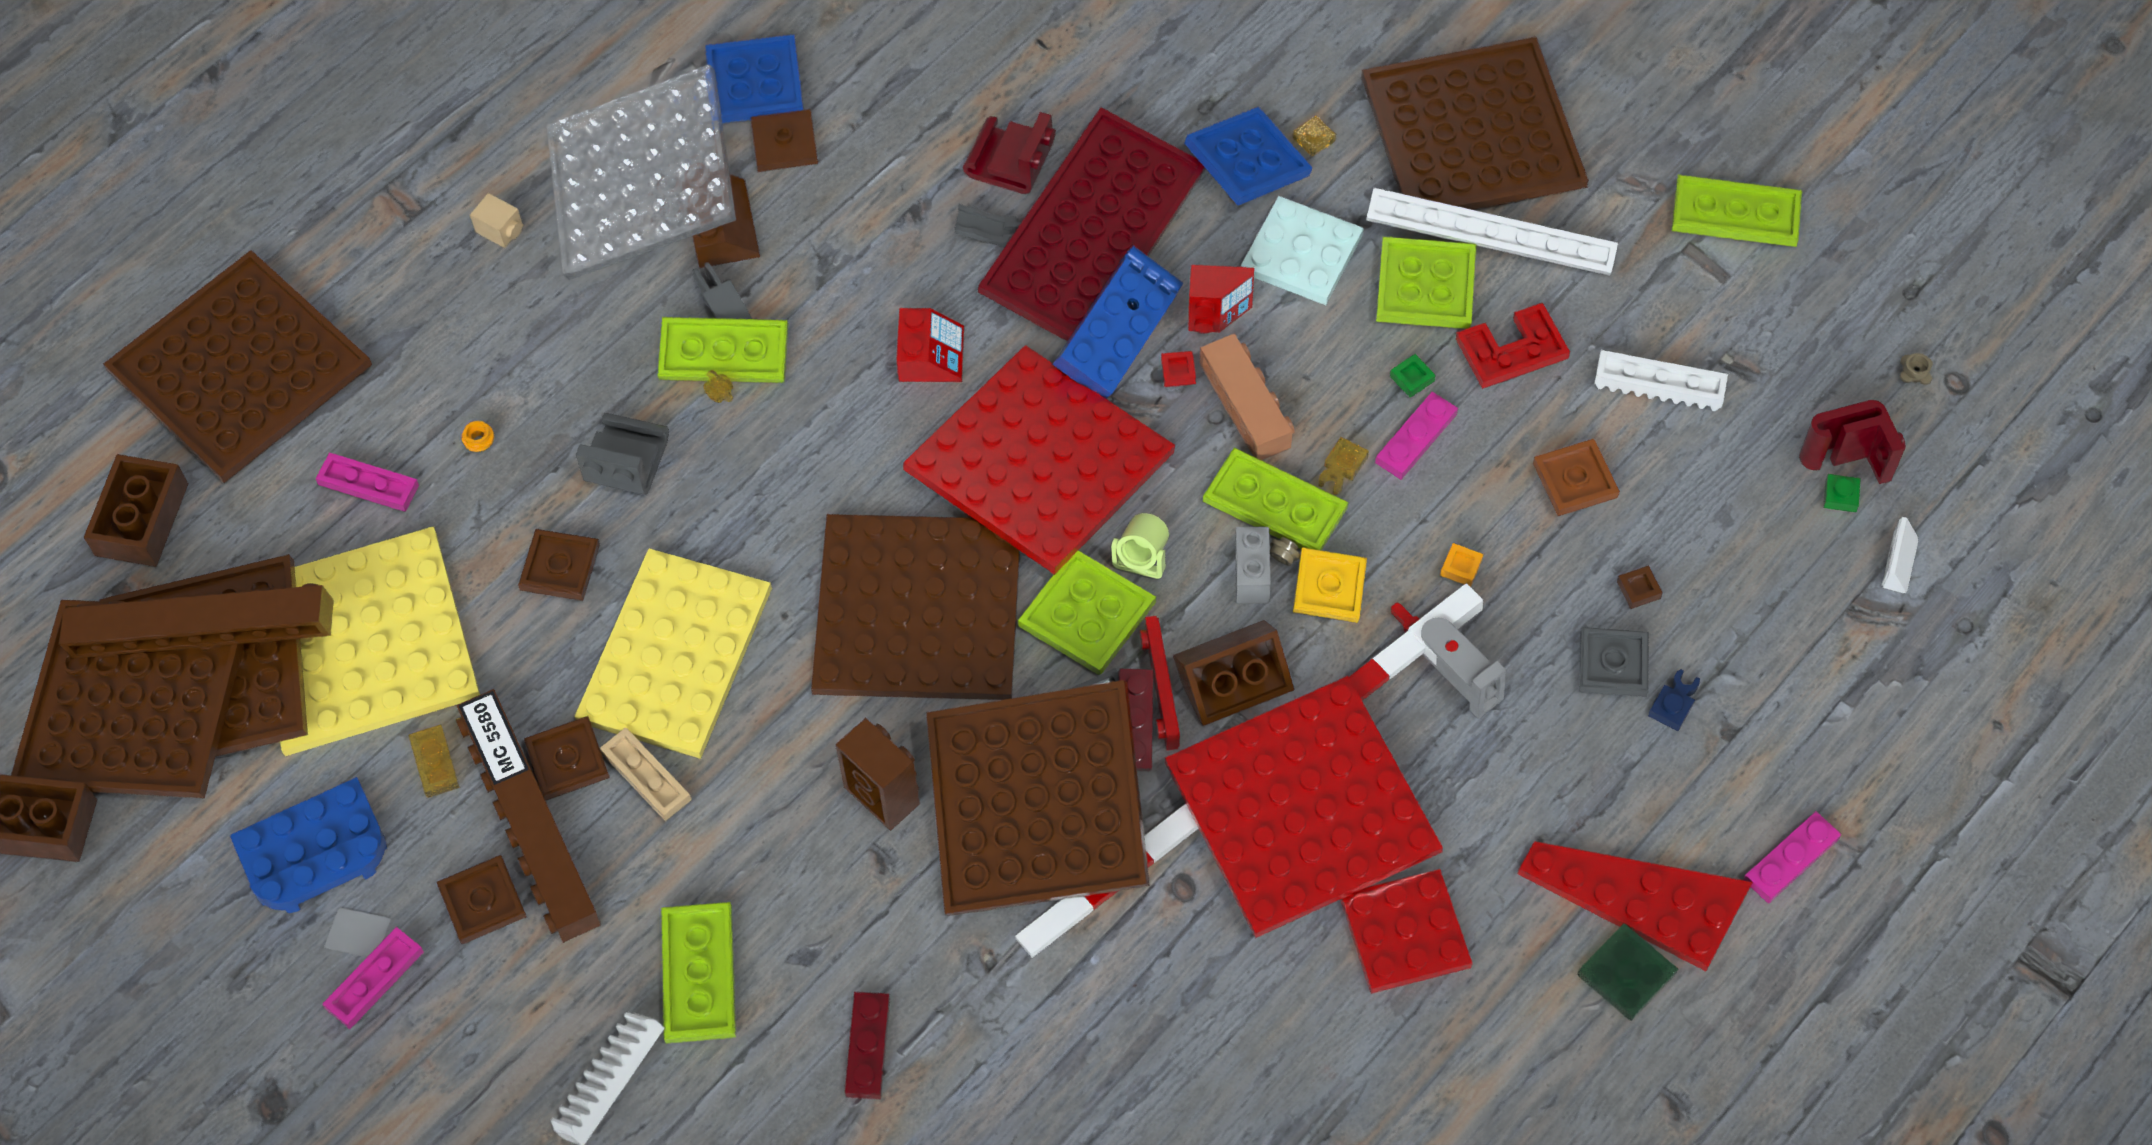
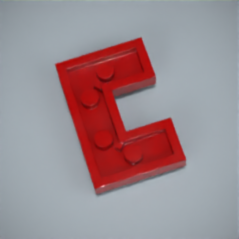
(1539, 348)

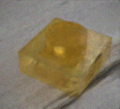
(1314, 136)

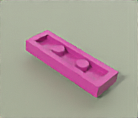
(1416, 435)
(367, 482)
(1792, 857)
(373, 978)

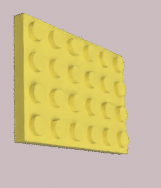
(674, 652)

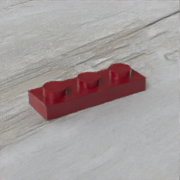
(1141, 708)
(867, 1045)

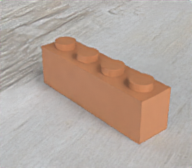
(1246, 397)

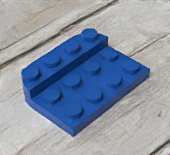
(311, 847)

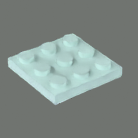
(1302, 250)

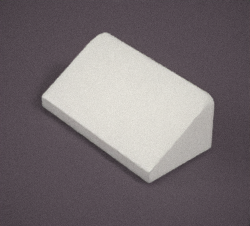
(1900, 557)

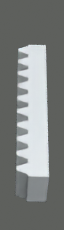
(1661, 380)
(607, 1079)

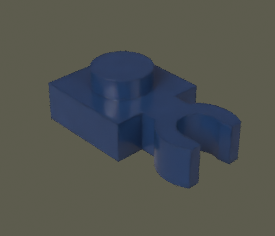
(1674, 703)

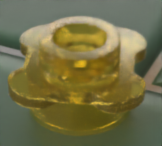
(718, 387)

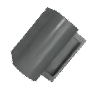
(624, 454)

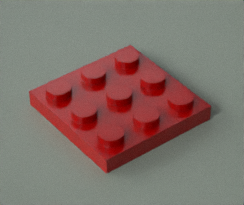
(1406, 931)

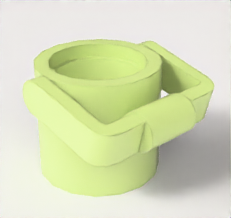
(1142, 546)

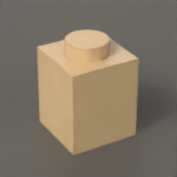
(496, 220)

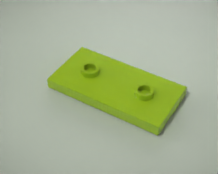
(1737, 210)
(733, 347)
(1275, 500)
(698, 972)

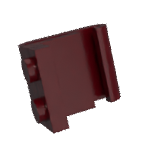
(1012, 155)
(1855, 434)

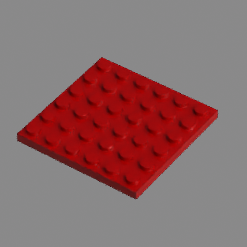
(1039, 459)
(1302, 806)

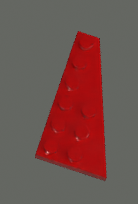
(1661, 903)

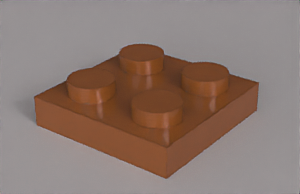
(1576, 477)

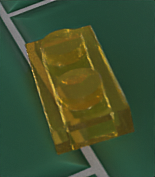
(434, 761)

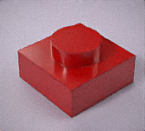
(1178, 368)

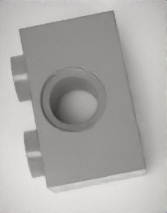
(1252, 565)

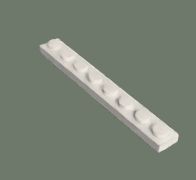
(1492, 231)

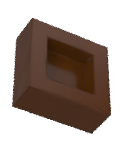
(1639, 587)

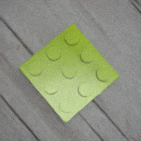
(1426, 283)
(1087, 612)

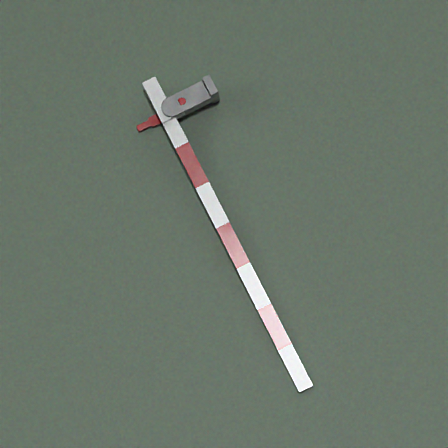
(1433, 636)

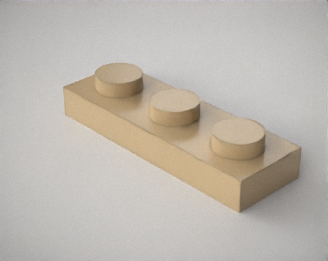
(645, 774)

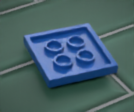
(756, 77)
(1248, 155)

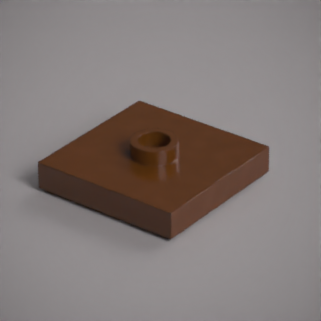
(784, 140)
(559, 564)
(566, 758)
(481, 899)

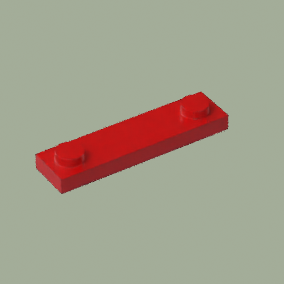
(1167, 726)

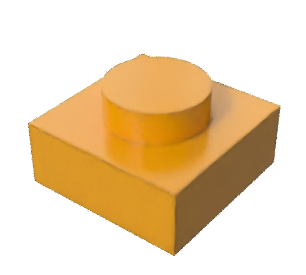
(1461, 564)

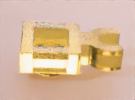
(1343, 461)

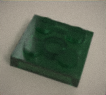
(1627, 972)

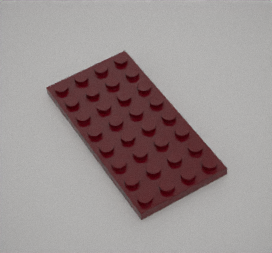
(1105, 197)

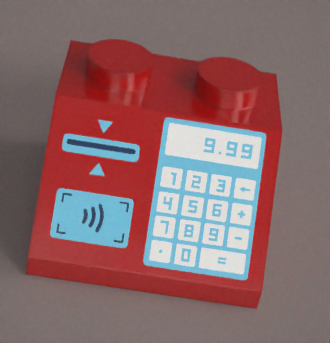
(1218, 296)
(929, 346)

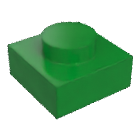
(1412, 375)
(1842, 493)

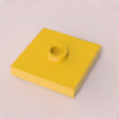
(1329, 585)

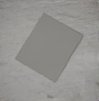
(356, 932)

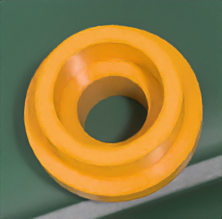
(475, 429)

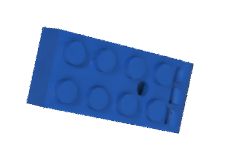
(1110, 330)

